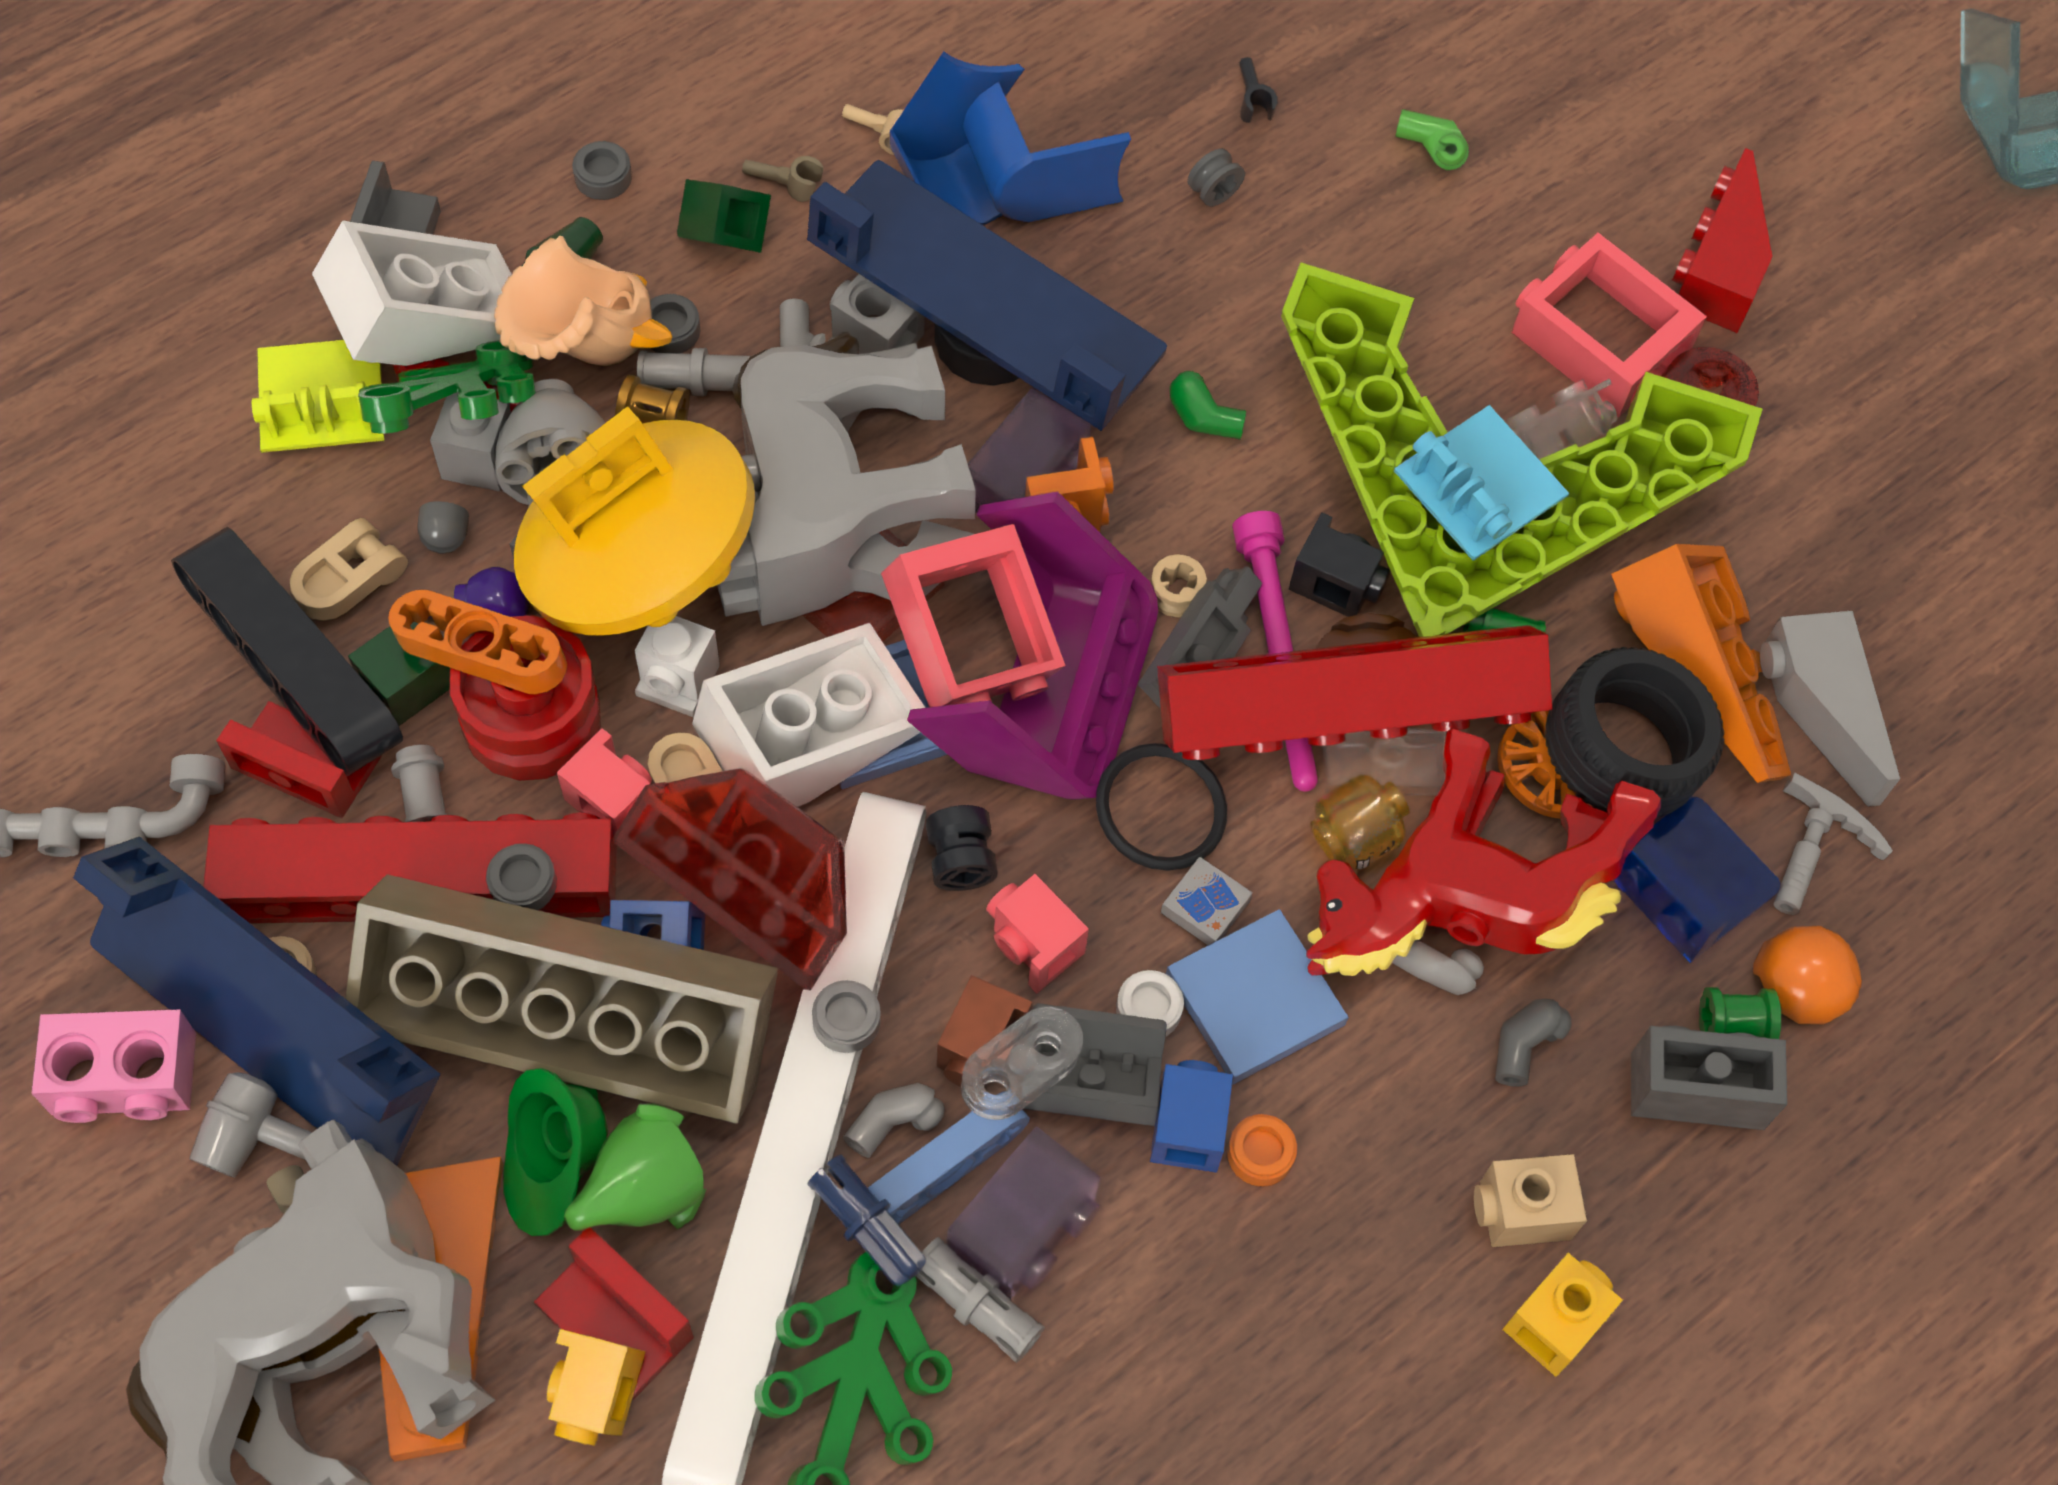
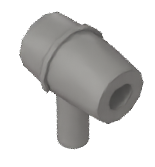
(237, 1121)

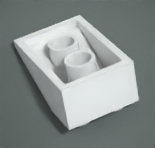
(410, 292)
(808, 713)

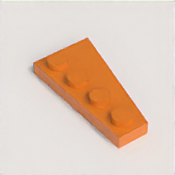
(461, 1214)

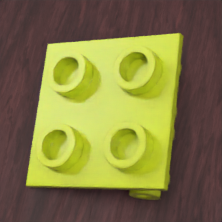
(312, 396)

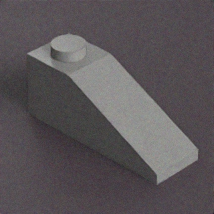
(1831, 696)

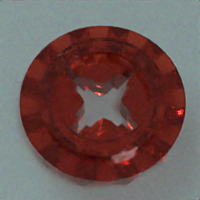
(1714, 368)

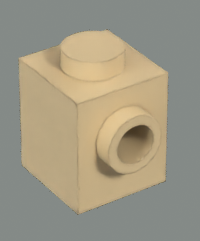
(1530, 1201)

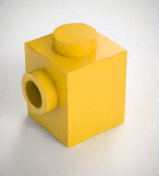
(1563, 1313)

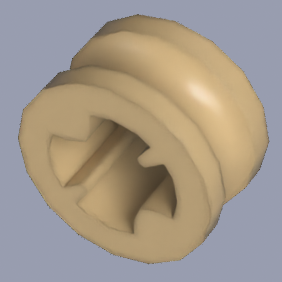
(1166, 573)

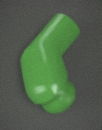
(1438, 135)

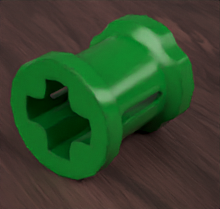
(1740, 1013)

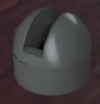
(442, 526)

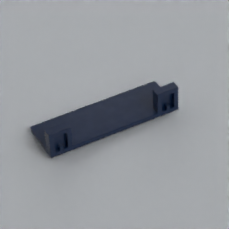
(985, 291)
(254, 998)

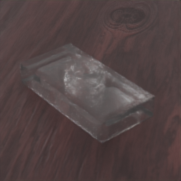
(1407, 761)

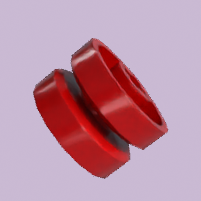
(525, 732)

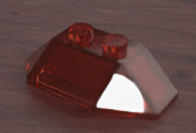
(746, 864)

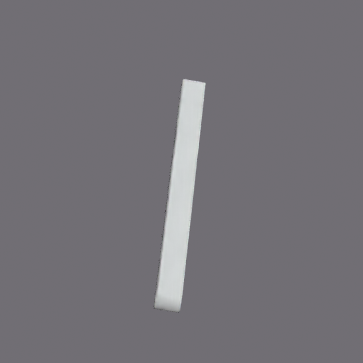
(795, 1142)

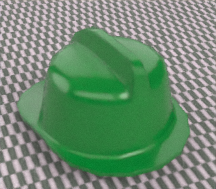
(549, 1147)

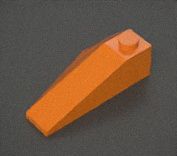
(1692, 611)

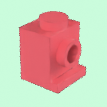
(602, 782)
(1037, 930)

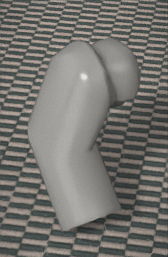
(795, 325)
(1451, 974)
(892, 1108)

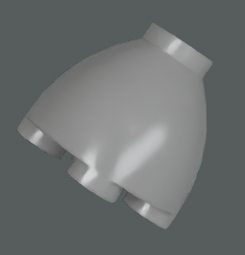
(540, 433)

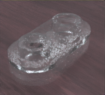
(1018, 1065)

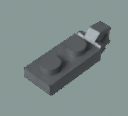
(1210, 626)

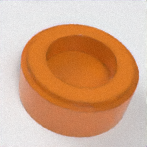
(1262, 1150)

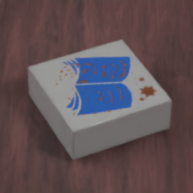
(1206, 902)

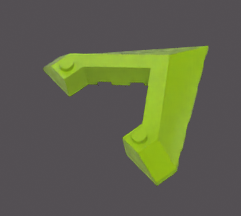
(1662, 454)

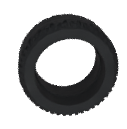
(1659, 691)

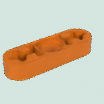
(493, 663)

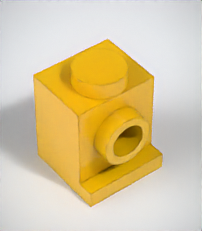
(592, 1387)

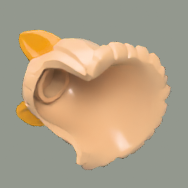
(575, 309)

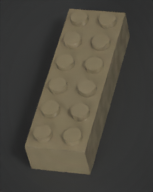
(561, 997)

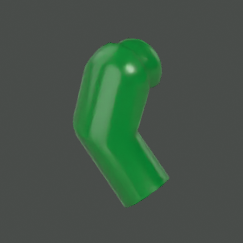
(1199, 409)

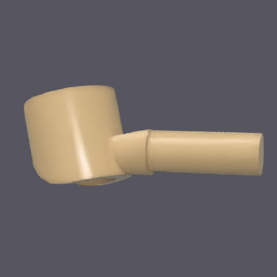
(877, 122)

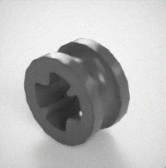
(1216, 177)

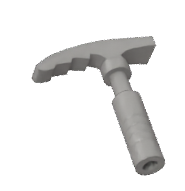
(1824, 809)

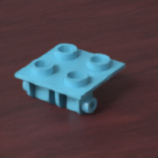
(1480, 481)

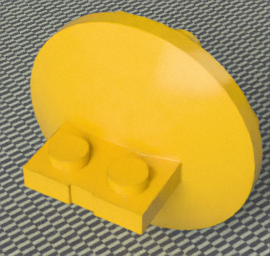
(632, 525)

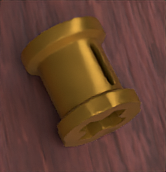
(635, 394)

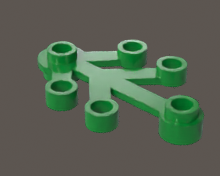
(390, 405)
(858, 1371)

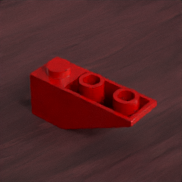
(1733, 249)

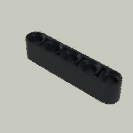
(287, 651)

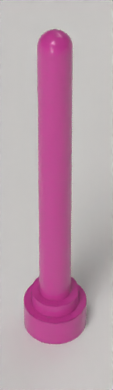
(1259, 539)

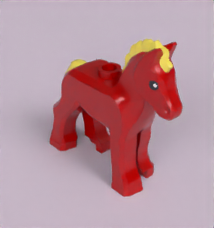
(1475, 885)

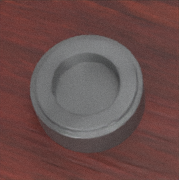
(846, 1016)

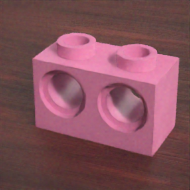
(119, 1047)

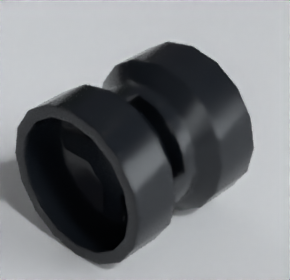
(961, 848)

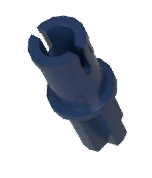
(868, 1221)

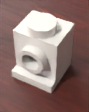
(675, 663)

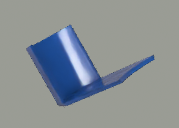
(931, 135)
(1040, 182)

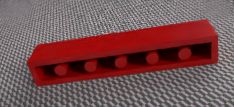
(1354, 690)
(327, 867)

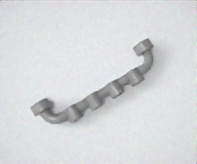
(62, 828)

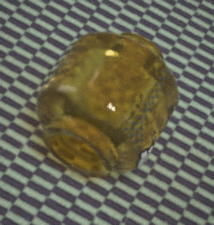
(1360, 821)

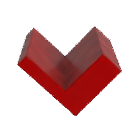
(289, 760)
(614, 1303)

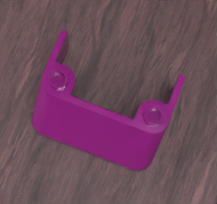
(1103, 627)

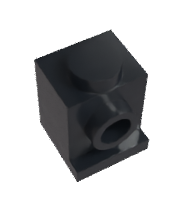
(1338, 569)

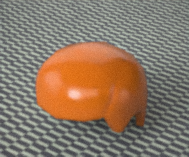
(1810, 972)

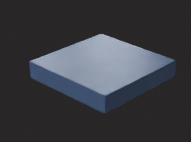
(1256, 996)

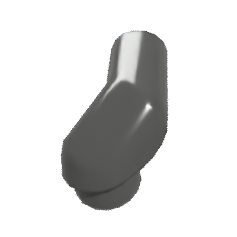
(1522, 1032)

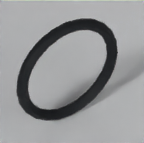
(1132, 852)

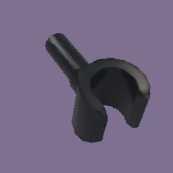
(1255, 93)

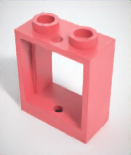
(1579, 354)
(1004, 559)

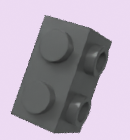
(1708, 1077)

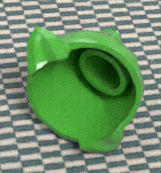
(641, 1175)

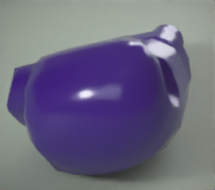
(494, 590)

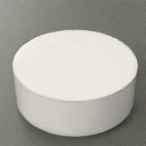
(1151, 996)

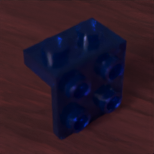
(1695, 878)

